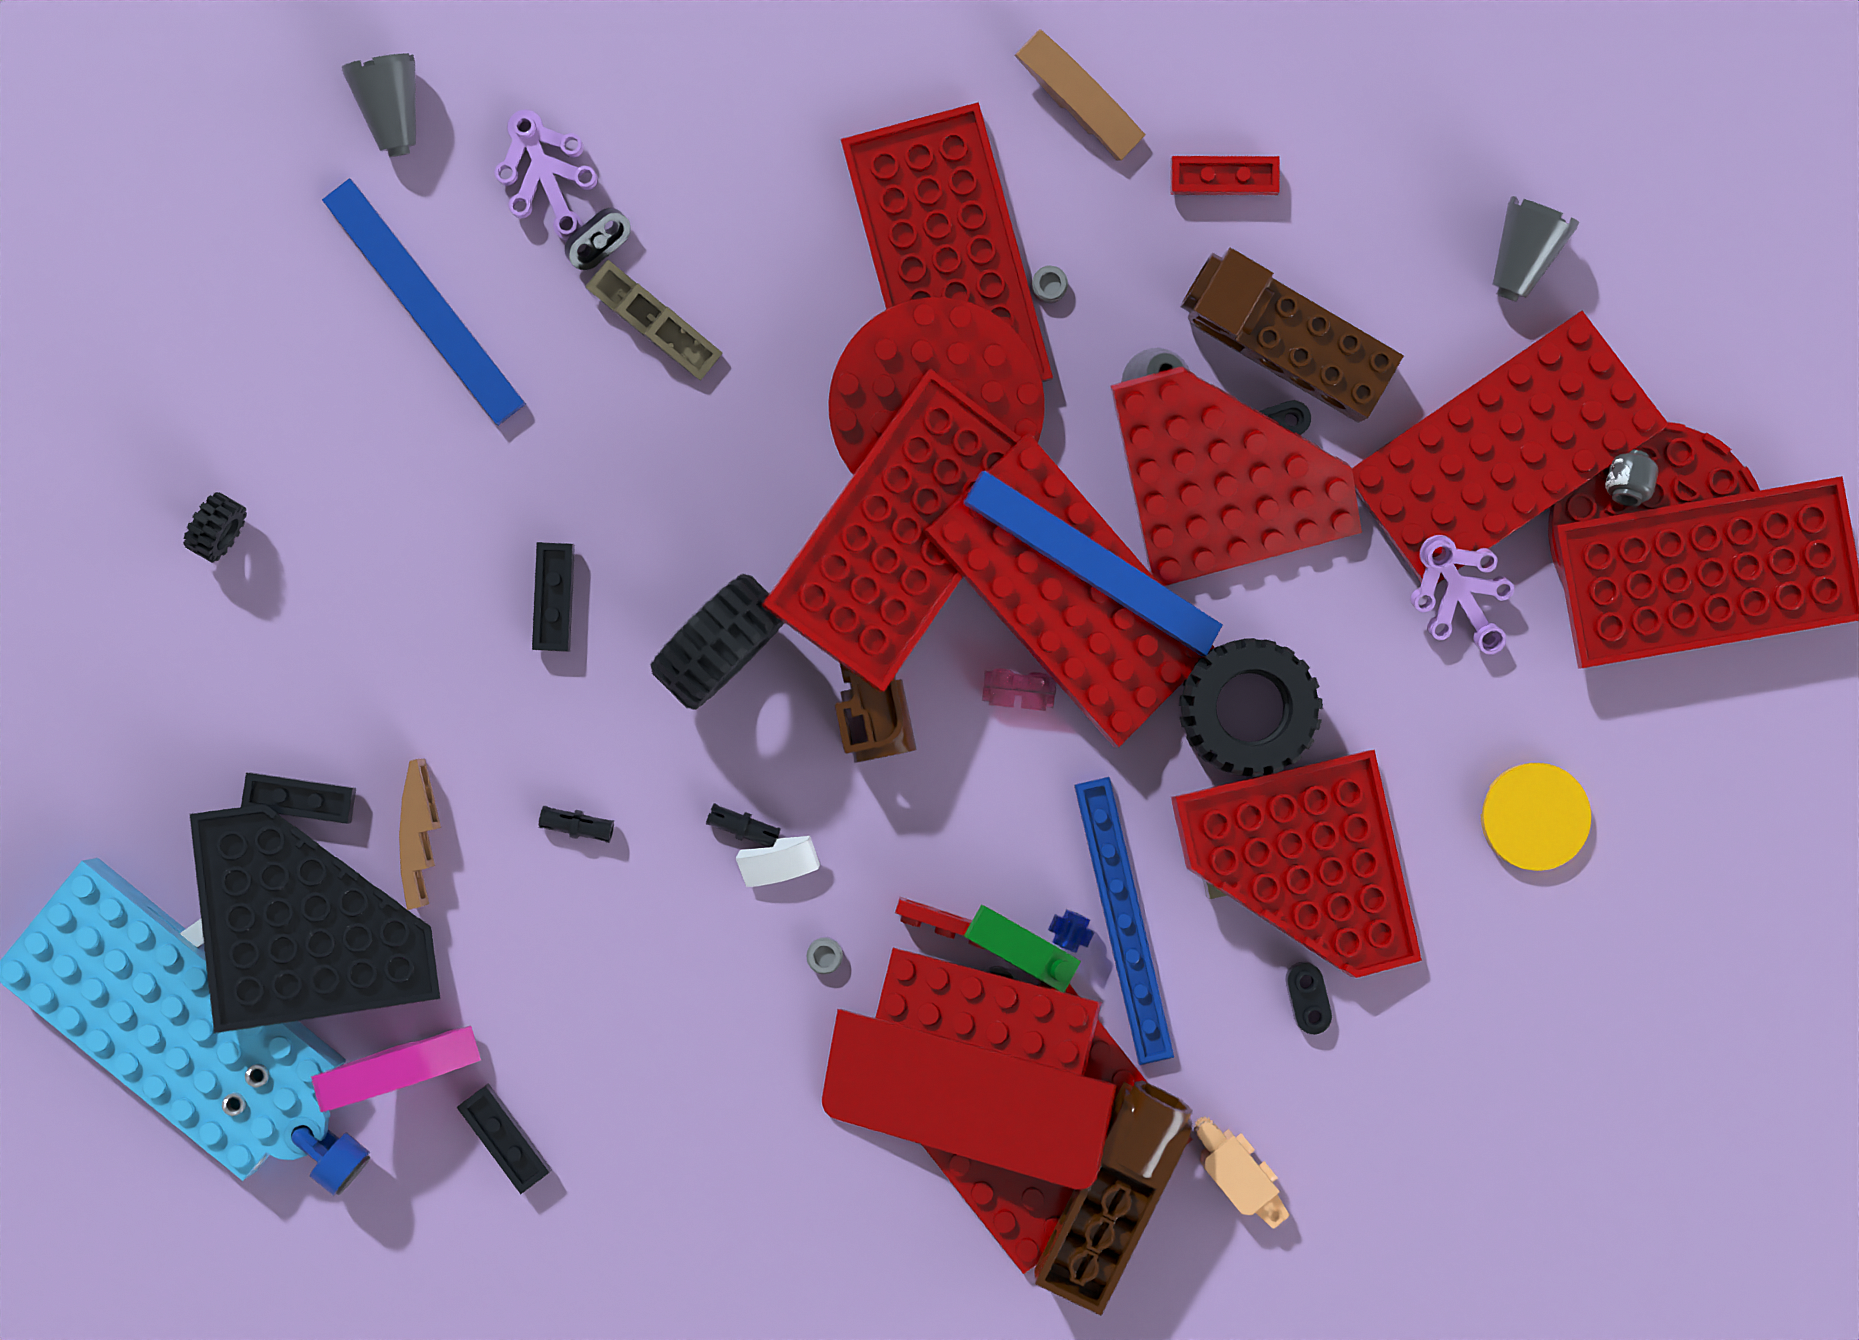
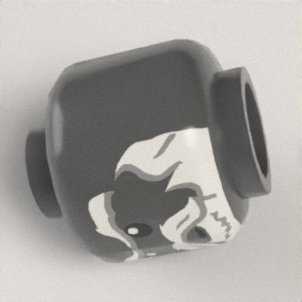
(1632, 478)

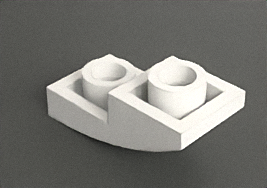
(775, 864)

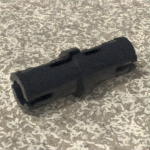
(576, 824)
(743, 826)

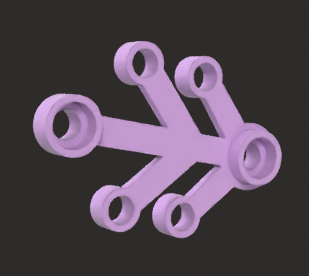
(543, 169)
(1459, 589)

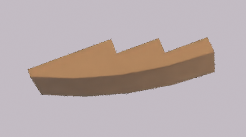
(1080, 94)
(416, 818)

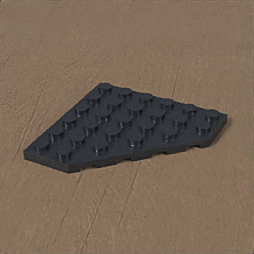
(297, 927)

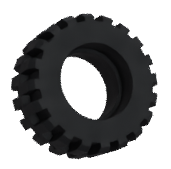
(716, 642)
(1299, 707)

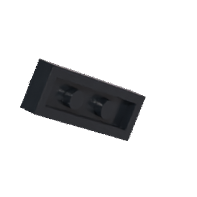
(553, 596)
(300, 797)
(504, 1138)

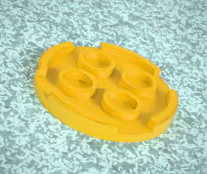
(1536, 816)

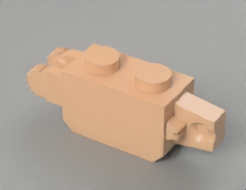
(1238, 1174)

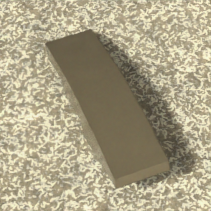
(653, 320)

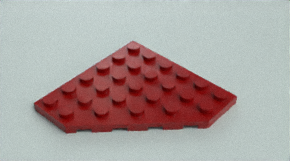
(1223, 479)
(1309, 858)

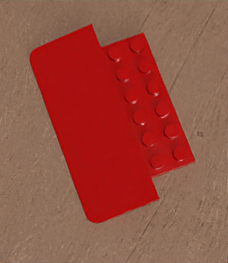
(974, 1070)

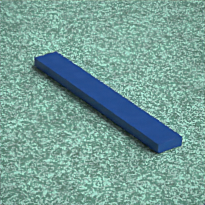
(424, 301)
(1092, 563)
(1124, 921)

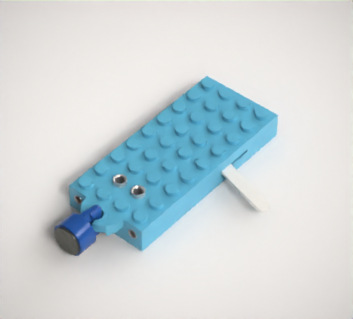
(138, 1003)

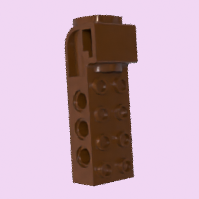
(1290, 334)
(884, 717)
(1109, 1217)

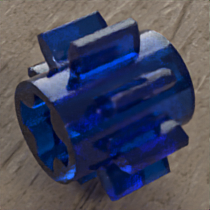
(1071, 930)

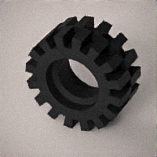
(215, 527)

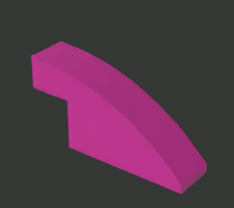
(395, 1068)

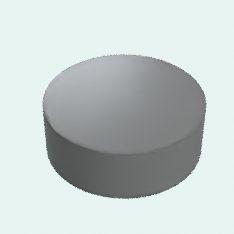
(1049, 284)
(824, 955)

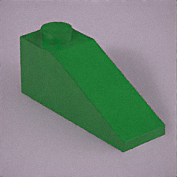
(1022, 948)

